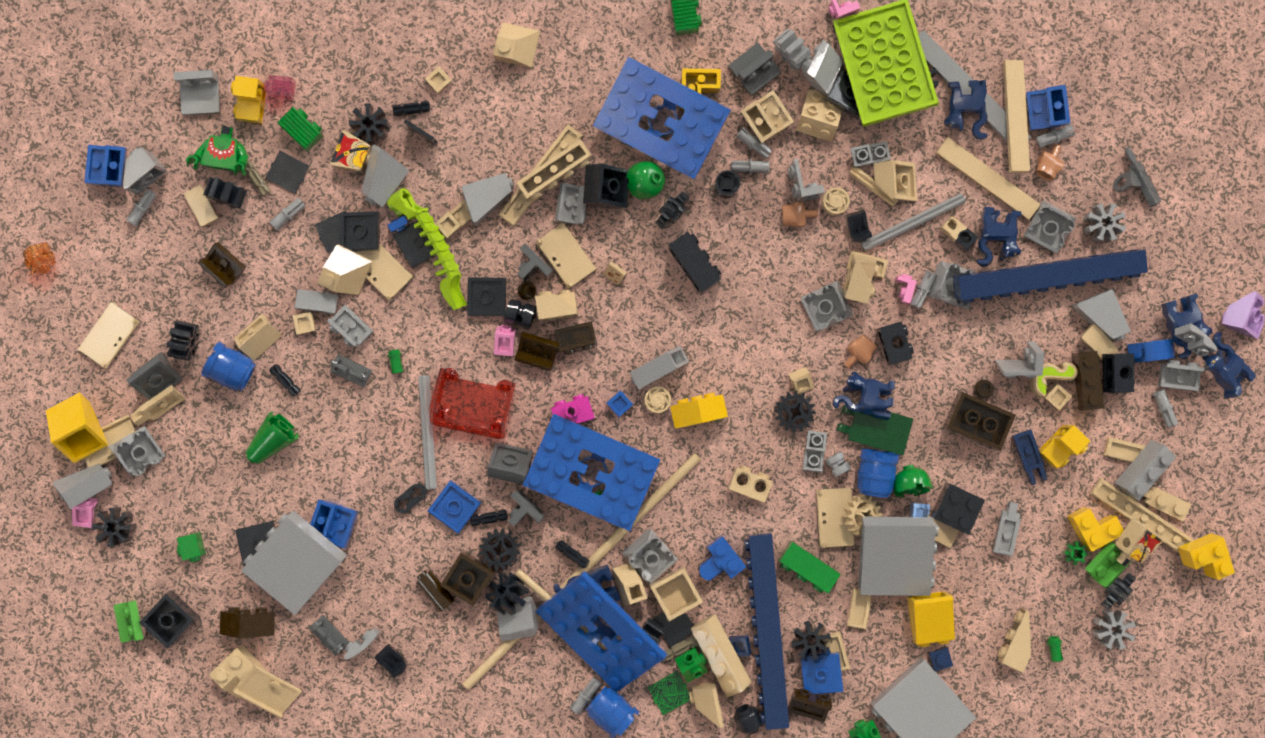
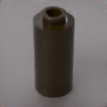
(431, 587)

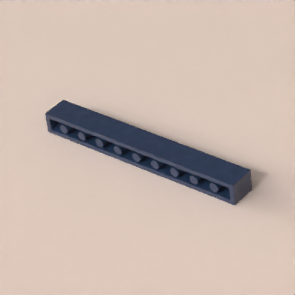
(1050, 274)
(768, 631)

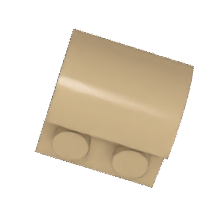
(767, 116)

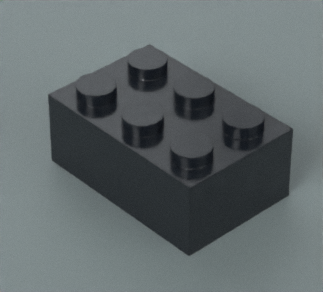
(695, 262)

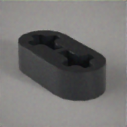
(413, 501)

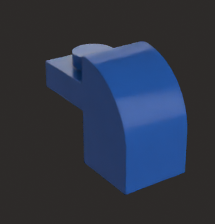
(1152, 350)

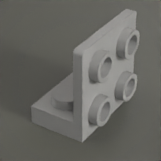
(198, 92)
(802, 194)
(1029, 368)

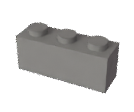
(1145, 470)

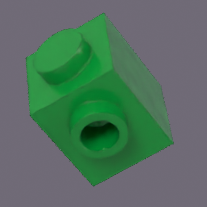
(191, 547)

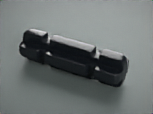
(411, 108)
(284, 380)
(487, 518)
(572, 554)

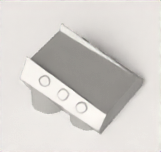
(822, 68)
(1050, 226)
(943, 285)
(827, 306)
(137, 452)
(649, 556)
(521, 624)

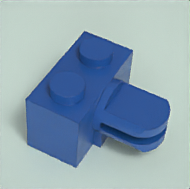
(722, 559)

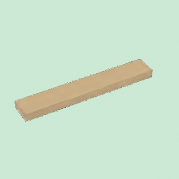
(1016, 116)
(987, 178)
(518, 203)
(1133, 510)

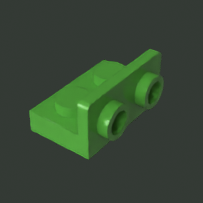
(1105, 567)
(128, 621)

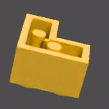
(701, 80)
(250, 99)
(698, 410)
(1062, 444)
(1093, 532)
(1208, 553)

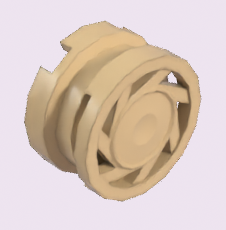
(835, 201)
(657, 399)

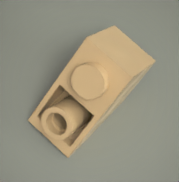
(629, 584)

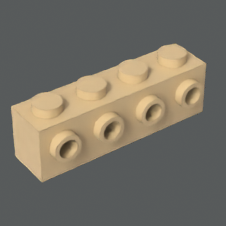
(554, 170)
(721, 655)

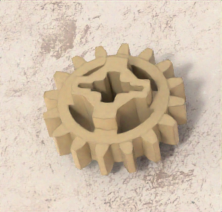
(860, 507)

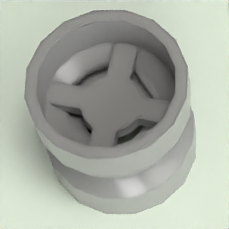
(837, 464)

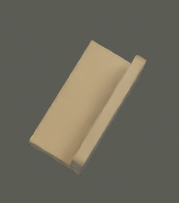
(257, 337)

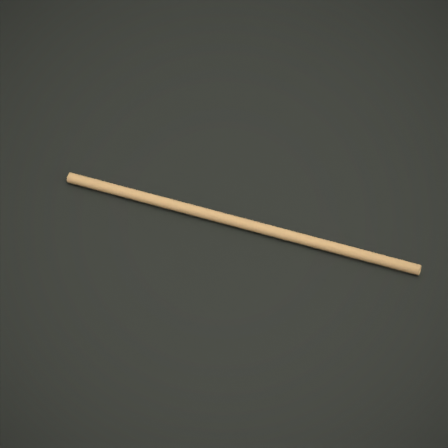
(594, 559)

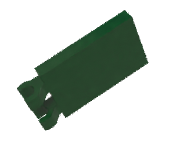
(878, 433)

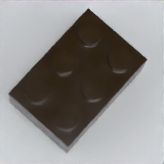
(979, 421)

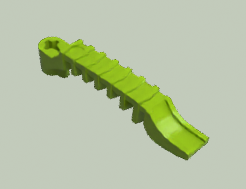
(404, 204)

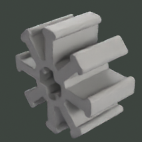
(792, 49)
(1100, 215)
(1114, 621)

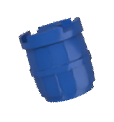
(228, 367)
(877, 472)
(611, 712)

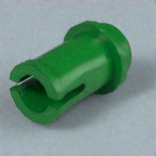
(395, 361)
(1055, 648)

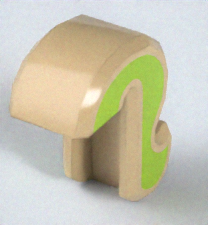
(1065, 372)

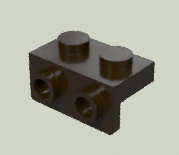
(222, 265)
(576, 337)
(536, 351)
(809, 704)

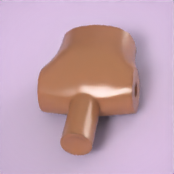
(1049, 164)
(796, 215)
(860, 350)

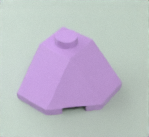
(1245, 315)

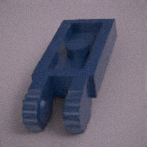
(1029, 455)

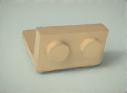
(818, 117)

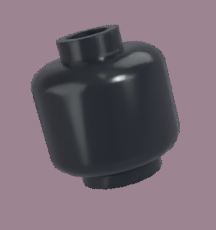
(747, 719)

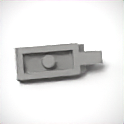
(1007, 530)

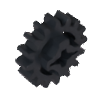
(672, 210)
(802, 415)
(489, 547)
(1118, 591)

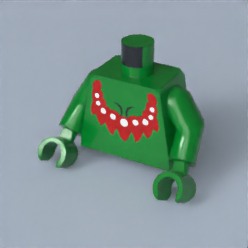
(221, 153)

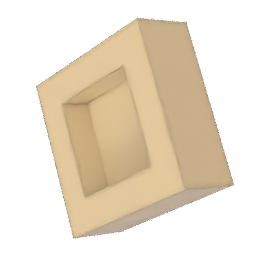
(438, 80)
(304, 323)
(1057, 397)

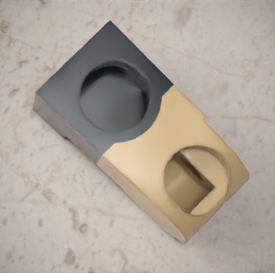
(959, 234)

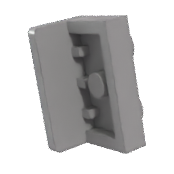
(570, 204)
(350, 326)
(1180, 376)

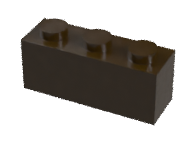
(1088, 381)

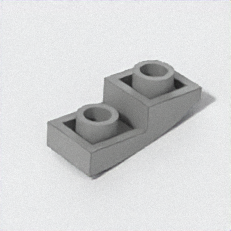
(870, 154)
(316, 301)
(1197, 340)
(814, 451)
(355, 648)

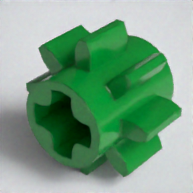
(1070, 554)

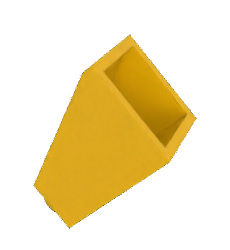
(75, 428)
(931, 618)

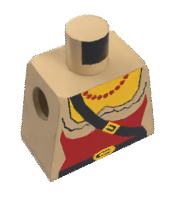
(351, 153)
(1136, 543)

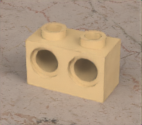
(748, 488)

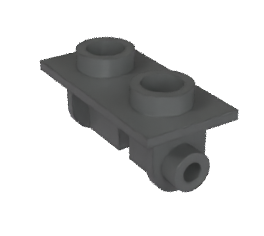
(350, 370)
(329, 635)

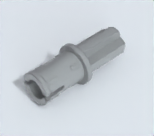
(1055, 136)
(753, 142)
(750, 166)
(141, 207)
(287, 214)
(923, 289)
(1165, 408)
(585, 696)

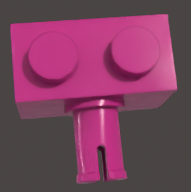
(576, 410)

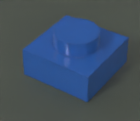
(398, 224)
(619, 403)

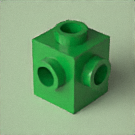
(692, 664)
(864, 729)

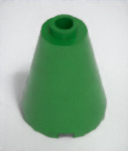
(271, 438)

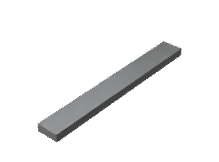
(951, 72)

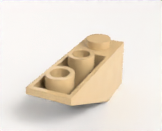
(1018, 645)

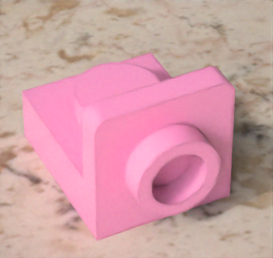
(847, 9)
(906, 292)
(504, 340)
(84, 513)

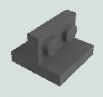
(754, 68)
(527, 269)
(154, 377)
(509, 463)
(527, 506)

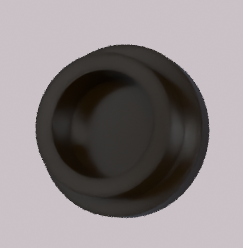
(527, 290)
(983, 389)

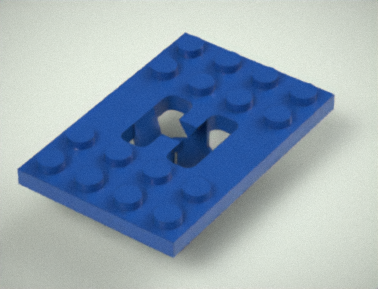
(631, 101)
(559, 458)
(582, 604)

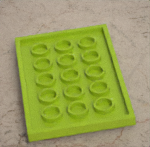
(885, 63)

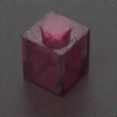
(280, 87)

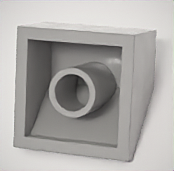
(141, 170)

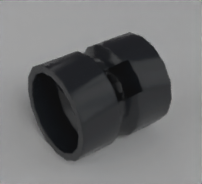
(727, 184)
(520, 314)

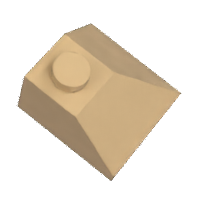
(516, 45)
(896, 179)
(345, 271)
(707, 702)

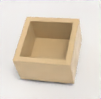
(676, 593)

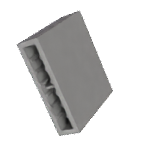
(897, 556)
(293, 561)
(921, 705)

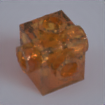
(39, 258)

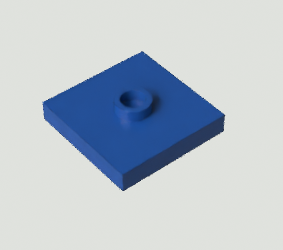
(454, 506)
(823, 676)

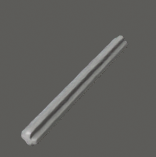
(913, 222)
(427, 433)

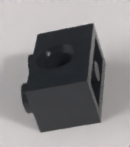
(892, 354)
(1118, 372)

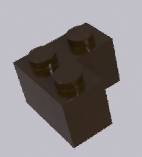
(246, 623)

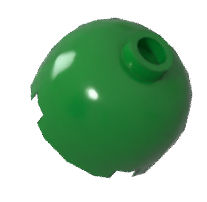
(645, 180)
(912, 481)

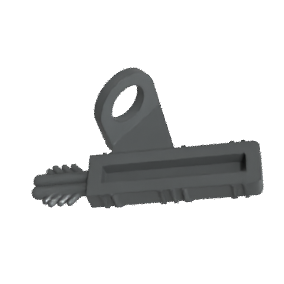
(1137, 178)

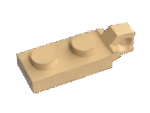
(157, 405)
(1167, 503)

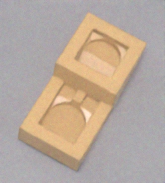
(454, 220)
(1098, 341)

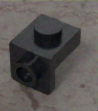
(858, 226)
(391, 660)

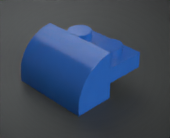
(1048, 108)
(105, 165)
(334, 521)

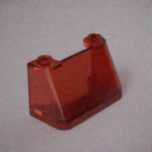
(471, 405)

